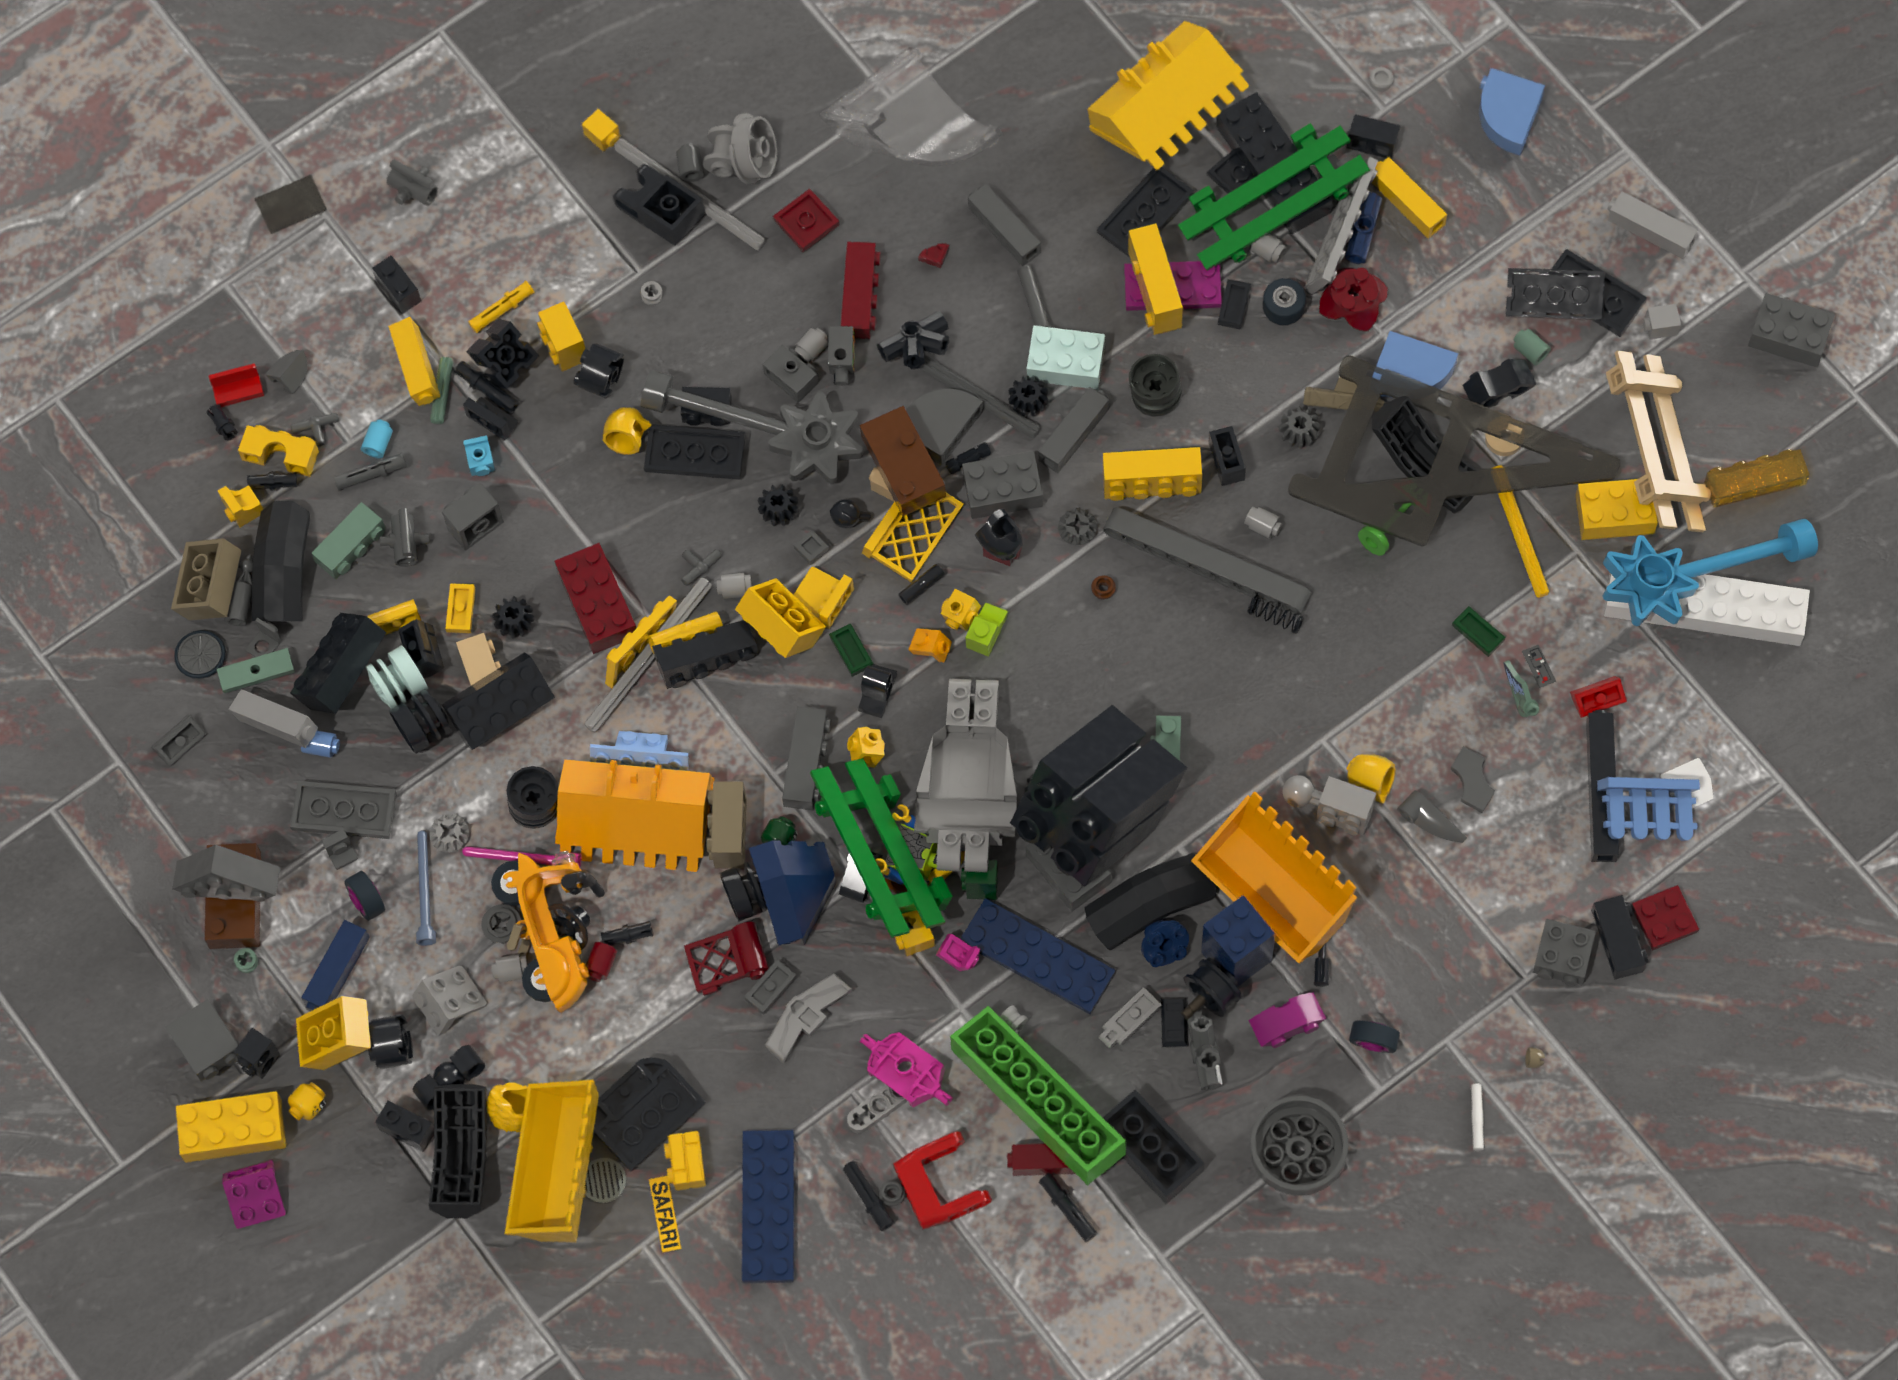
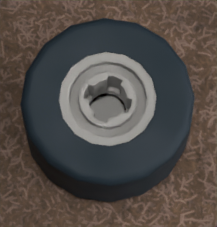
(1278, 308)

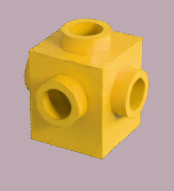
(959, 610)
(866, 744)

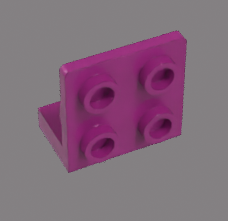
(253, 1194)

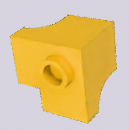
(241, 505)

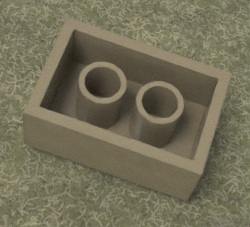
(206, 579)
(727, 824)

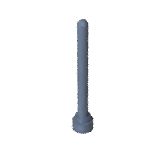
(425, 934)

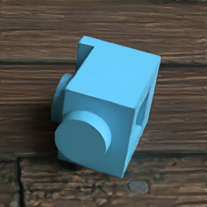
(479, 447)

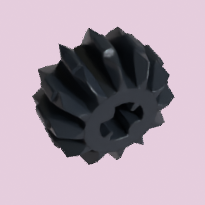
(1021, 390)
(778, 512)
(508, 625)

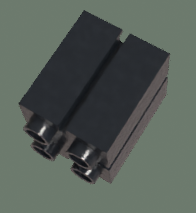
(1097, 795)

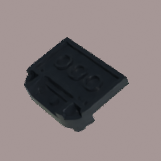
(644, 1110)

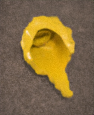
(506, 1106)

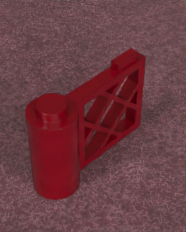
(747, 954)

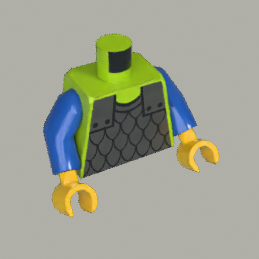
(923, 853)

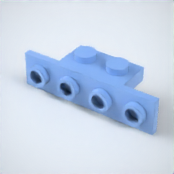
(641, 751)

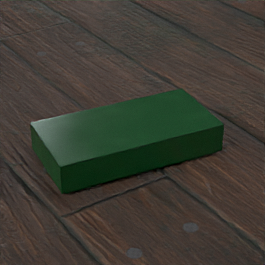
(1478, 631)
(851, 649)

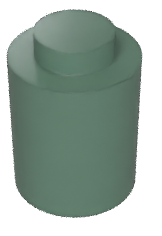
(1531, 346)

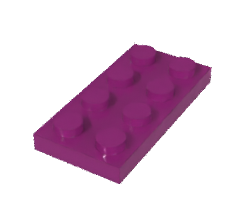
(1193, 282)

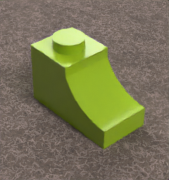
(985, 629)

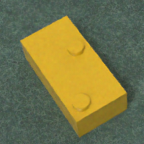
(1155, 279)

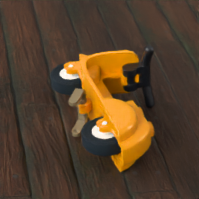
(557, 970)

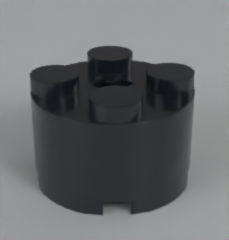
(599, 370)
(390, 1042)

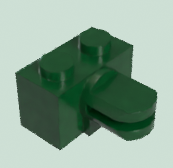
(981, 884)

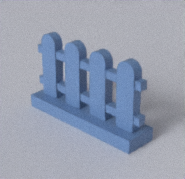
(1638, 806)

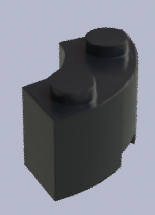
(1491, 386)

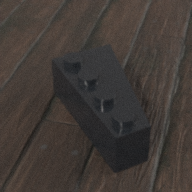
(704, 653)

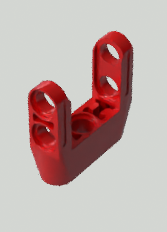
(920, 1191)

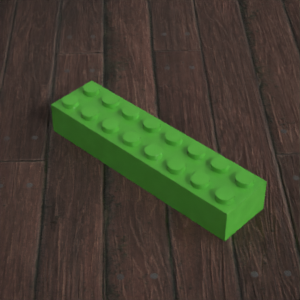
(1038, 1095)

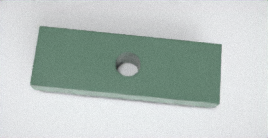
(241, 673)

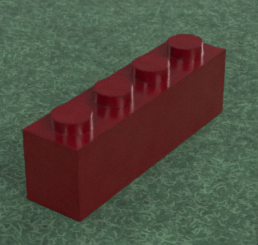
(859, 288)

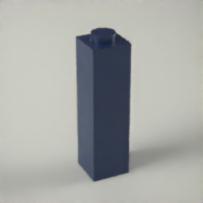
(335, 965)

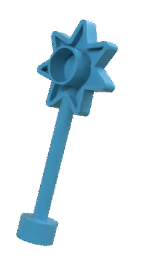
(1657, 581)

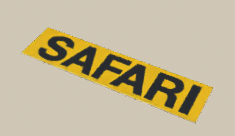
(665, 1214)

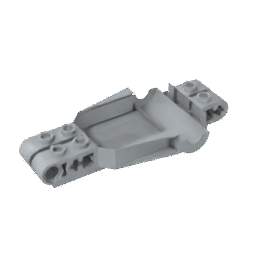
(967, 780)

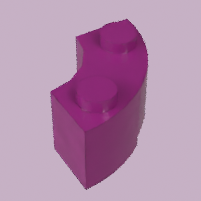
(1294, 1017)

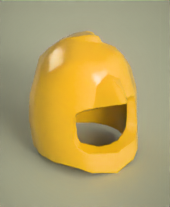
(624, 430)
(1372, 773)

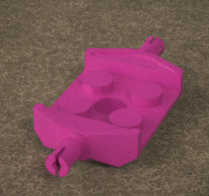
(916, 1084)

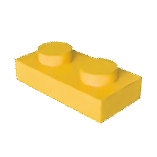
(460, 608)

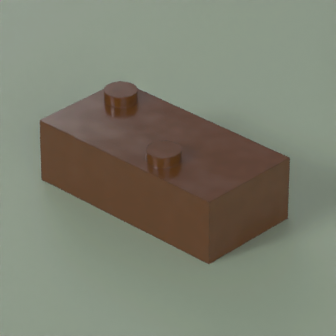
(903, 460)
(233, 921)

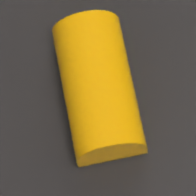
(396, 616)

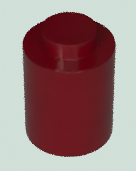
(600, 961)

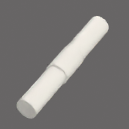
(1477, 1117)

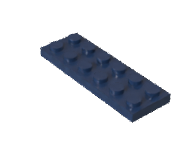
(1038, 956)
(768, 1206)

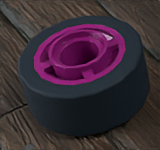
(364, 895)
(1374, 1036)

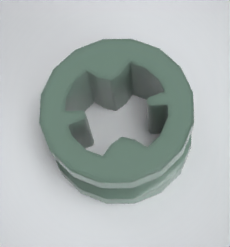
(249, 967)

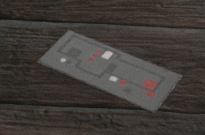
(1539, 666)

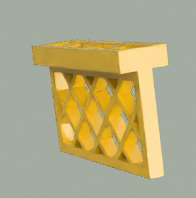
(891, 521)

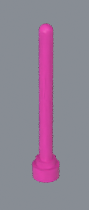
(511, 855)

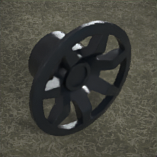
(571, 922)

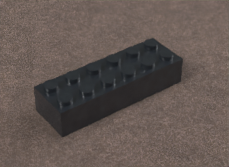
(1261, 145)

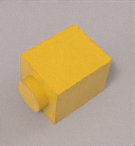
(601, 130)

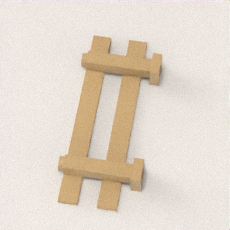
(1653, 484)

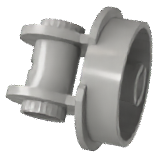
(742, 149)

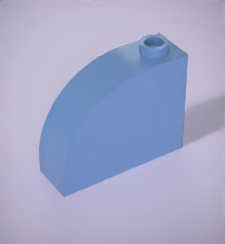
(1508, 108)
(1417, 360)

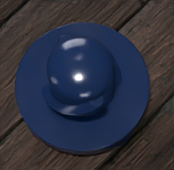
(1164, 943)

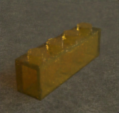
(1757, 477)

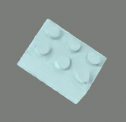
(1066, 357)

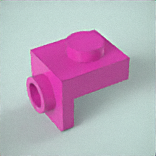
(958, 953)

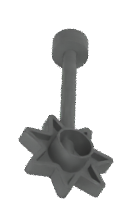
(809, 437)

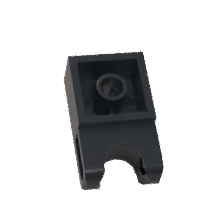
(661, 205)

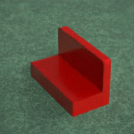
(236, 385)

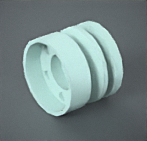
(396, 677)

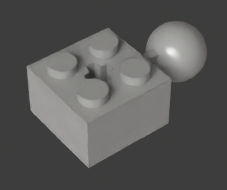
(1338, 804)

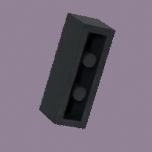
(1619, 937)

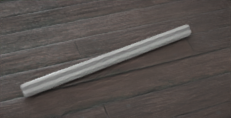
(711, 209)
(645, 658)

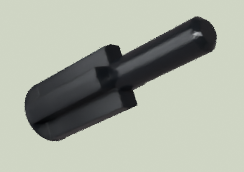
(1321, 968)

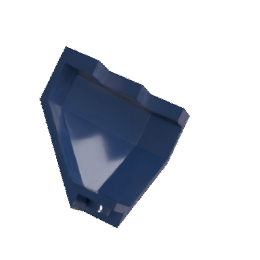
(794, 885)

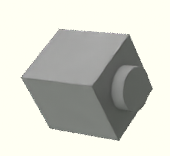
(1662, 321)

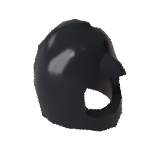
(1000, 536)

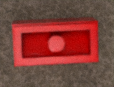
(1598, 696)

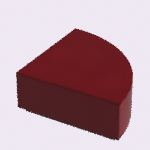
(934, 255)

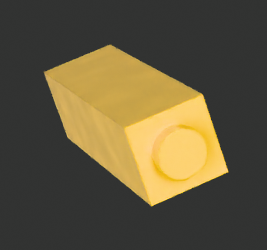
(1409, 198)
(414, 361)

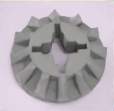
(448, 843)

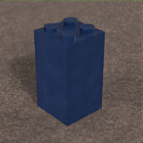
(1238, 940)

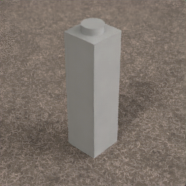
(1651, 224)
(273, 718)

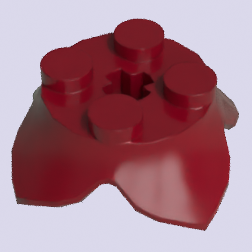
(1359, 311)

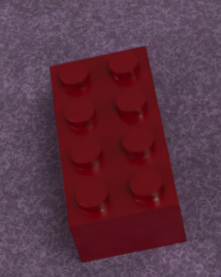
(595, 597)

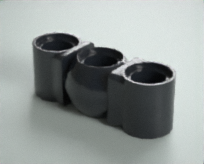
(464, 1065)

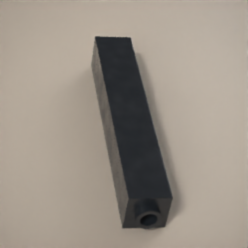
(1600, 766)

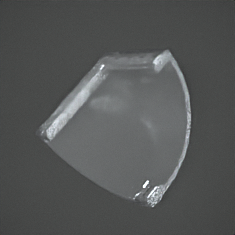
(908, 116)

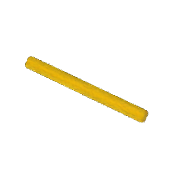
(1524, 543)

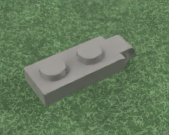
(1129, 1018)

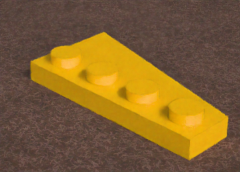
(622, 657)

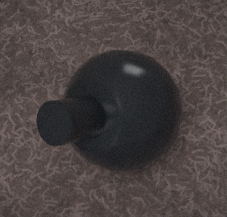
(846, 514)

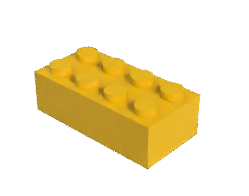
(1152, 473)
(230, 1126)

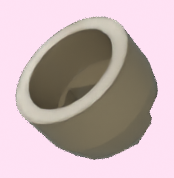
(1533, 1056)

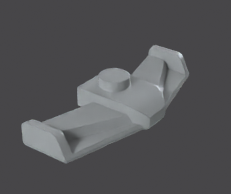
(805, 1014)

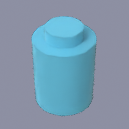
(377, 439)

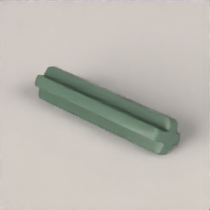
(443, 383)

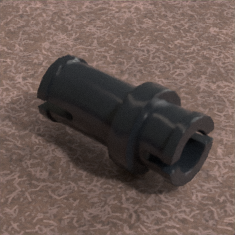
(223, 424)

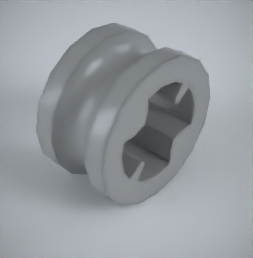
(647, 287)

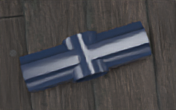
(1361, 239)

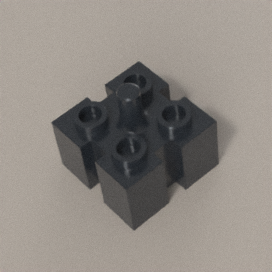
(502, 353)

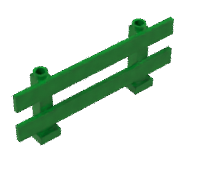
(1310, 152)
(878, 800)

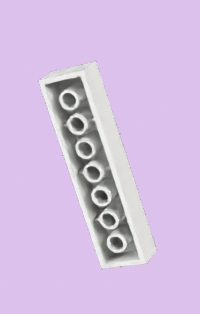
(1736, 610)

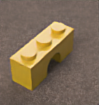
(260, 443)

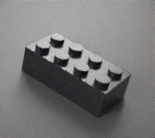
(337, 662)
(498, 701)
(1154, 1147)

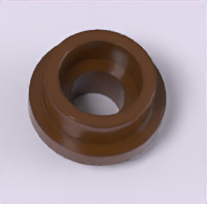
(1100, 581)

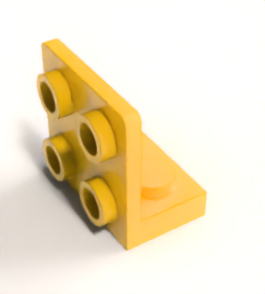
(824, 594)

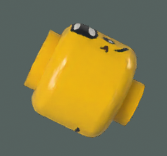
(306, 1101)

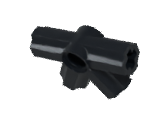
(915, 339)

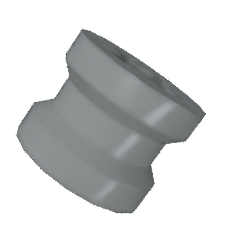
(1014, 1019)

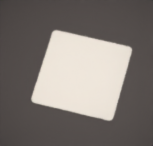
(1696, 771)

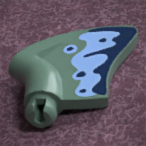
(1525, 704)

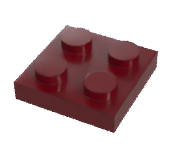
(806, 220)
(1665, 917)

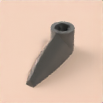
(1425, 815)

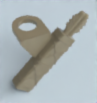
(1337, 398)

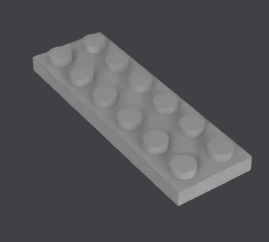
(1339, 231)

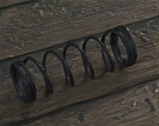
(1254, 605)

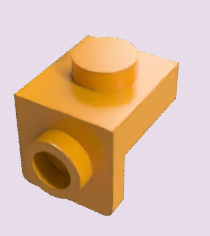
(930, 643)

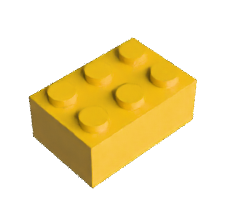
(1613, 510)
(780, 618)
(333, 1033)

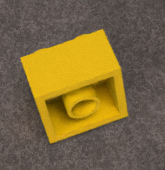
(561, 336)

